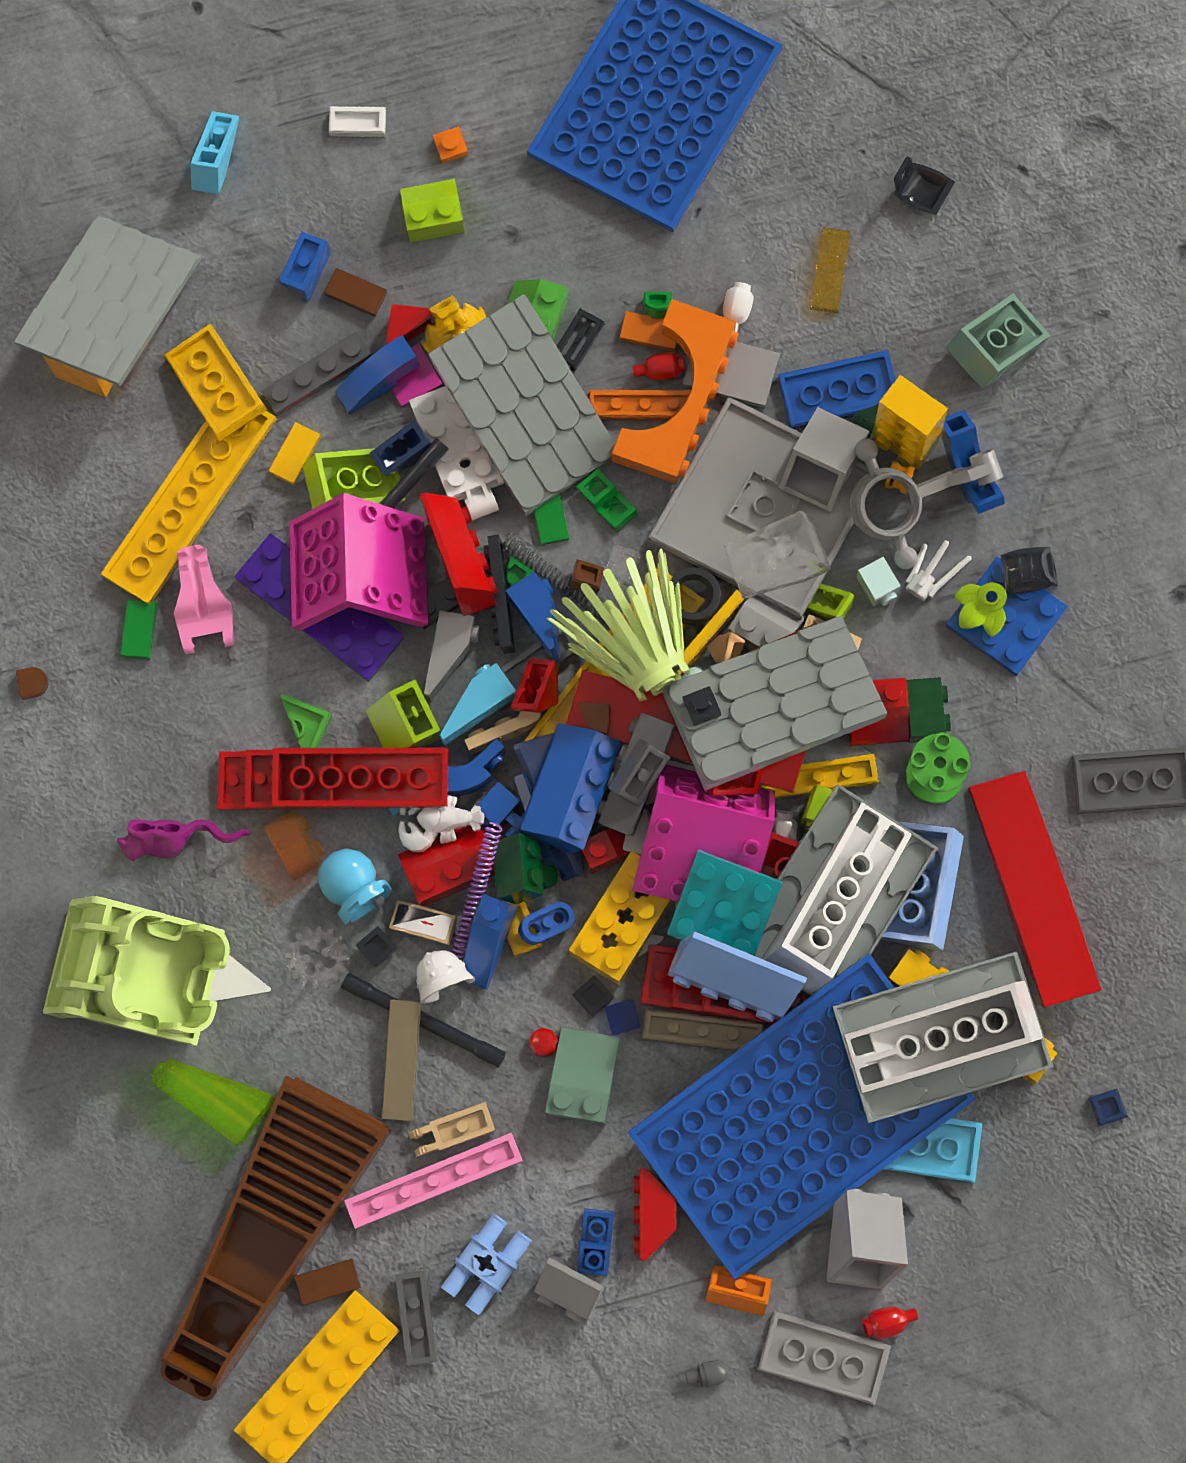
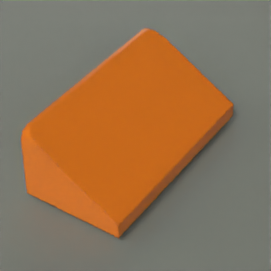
(744, 1293)

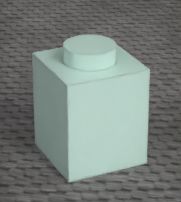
(879, 582)

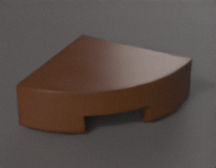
(596, 716)

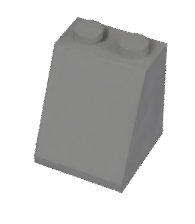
(822, 459)
(866, 1239)

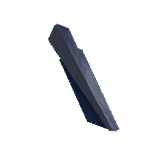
(531, 756)

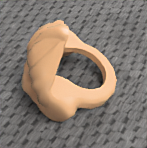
(726, 647)

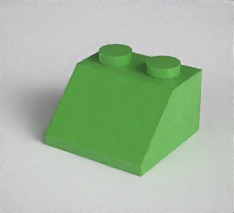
(546, 298)

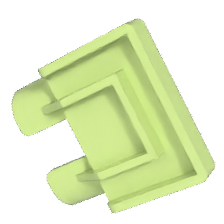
(136, 969)

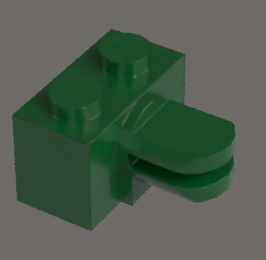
(520, 871)

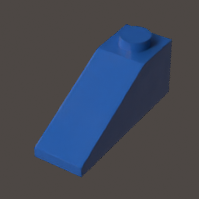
(533, 603)
(488, 938)

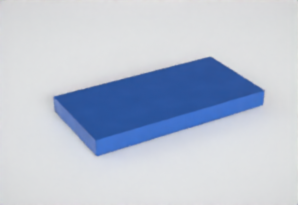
(836, 387)

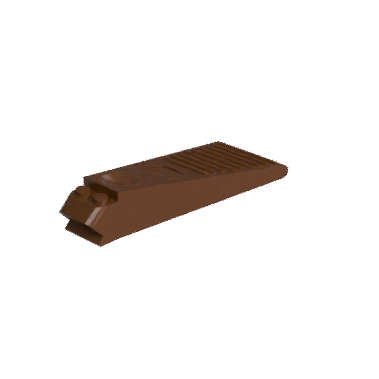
(286, 1200)

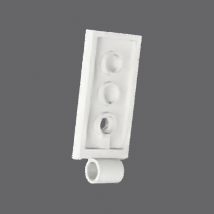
(443, 419)

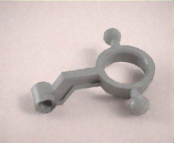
(983, 469)

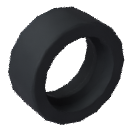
(715, 595)

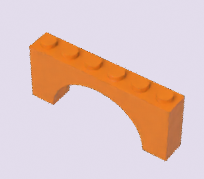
(665, 448)

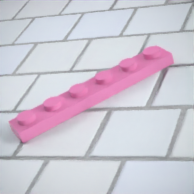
(433, 1181)

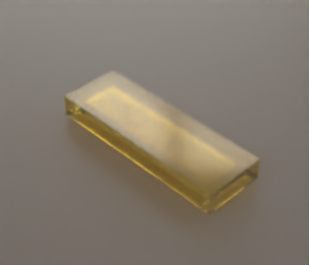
(830, 270)

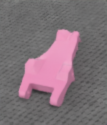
(200, 604)

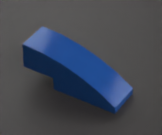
(377, 375)

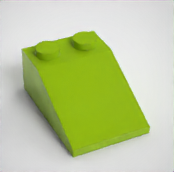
(348, 473)

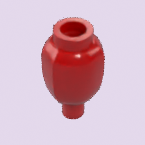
(661, 366)
(887, 1322)

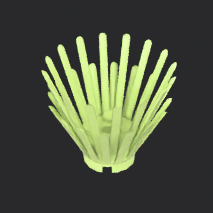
(641, 657)

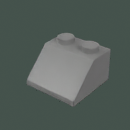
(763, 623)
(569, 1290)

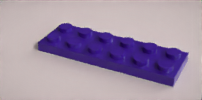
(351, 635)

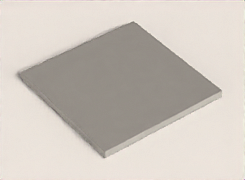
(737, 491)

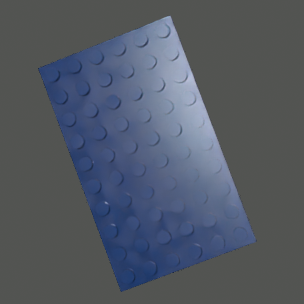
(779, 1129)

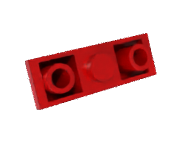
(654, 1214)

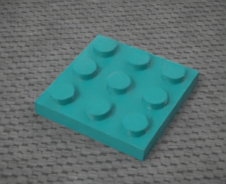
(725, 903)

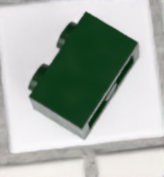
(926, 708)

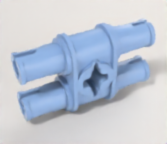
(469, 1265)

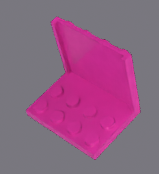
(357, 559)
(693, 820)

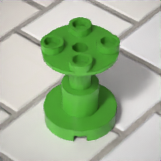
(937, 768)

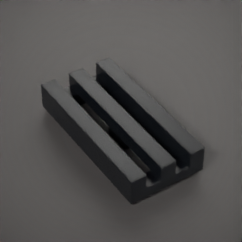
(587, 344)

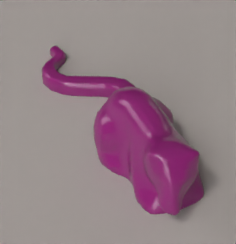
(167, 837)

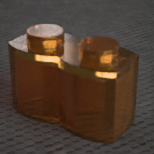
(294, 844)

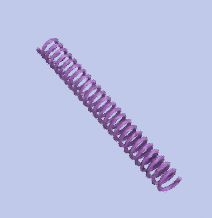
(474, 890)

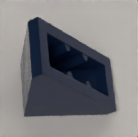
(401, 449)

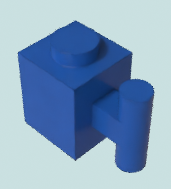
(500, 808)

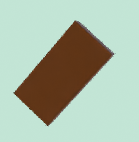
(355, 292)
(327, 1282)

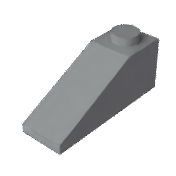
(450, 647)

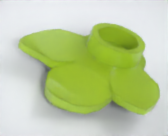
(979, 610)

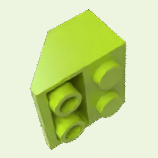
(404, 718)

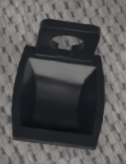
(922, 186)
(1029, 570)

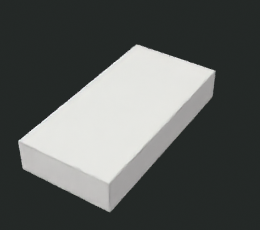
(357, 121)

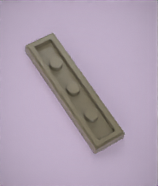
(698, 1030)
(401, 1060)

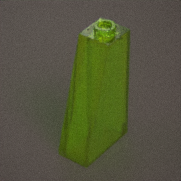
(218, 1101)

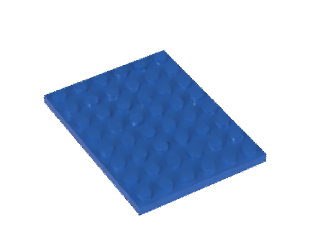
(655, 104)

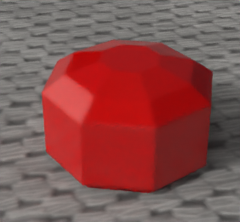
(543, 1042)

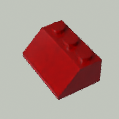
(445, 866)

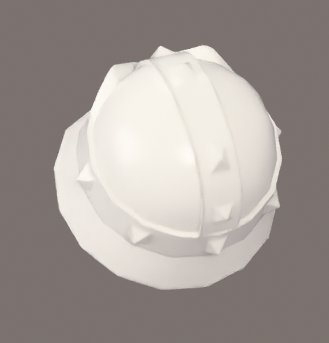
(439, 971)

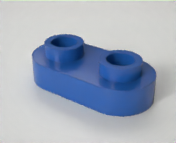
(544, 923)

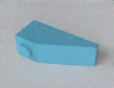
(213, 153)
(482, 698)

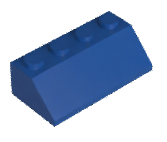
(570, 787)

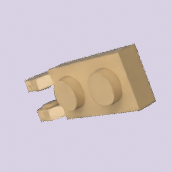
(503, 731)
(455, 1129)

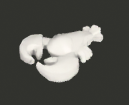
(436, 821)

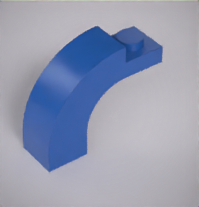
(960, 443)
(474, 775)

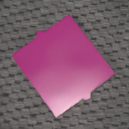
(417, 382)

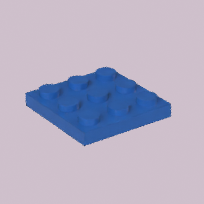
(1026, 624)

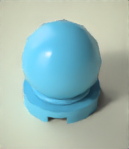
(350, 882)

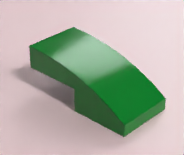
(606, 500)

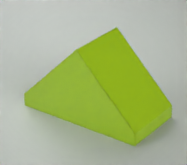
(830, 603)

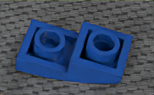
(595, 1241)

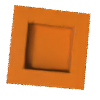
(450, 145)

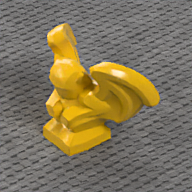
(449, 322)

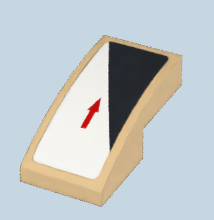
(423, 922)

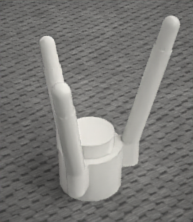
(921, 583)

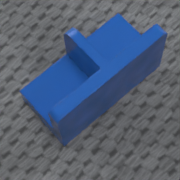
(305, 265)

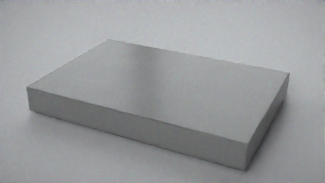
(746, 376)

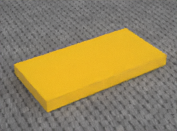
(215, 382)

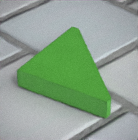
(307, 721)

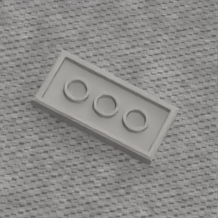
(824, 1358)

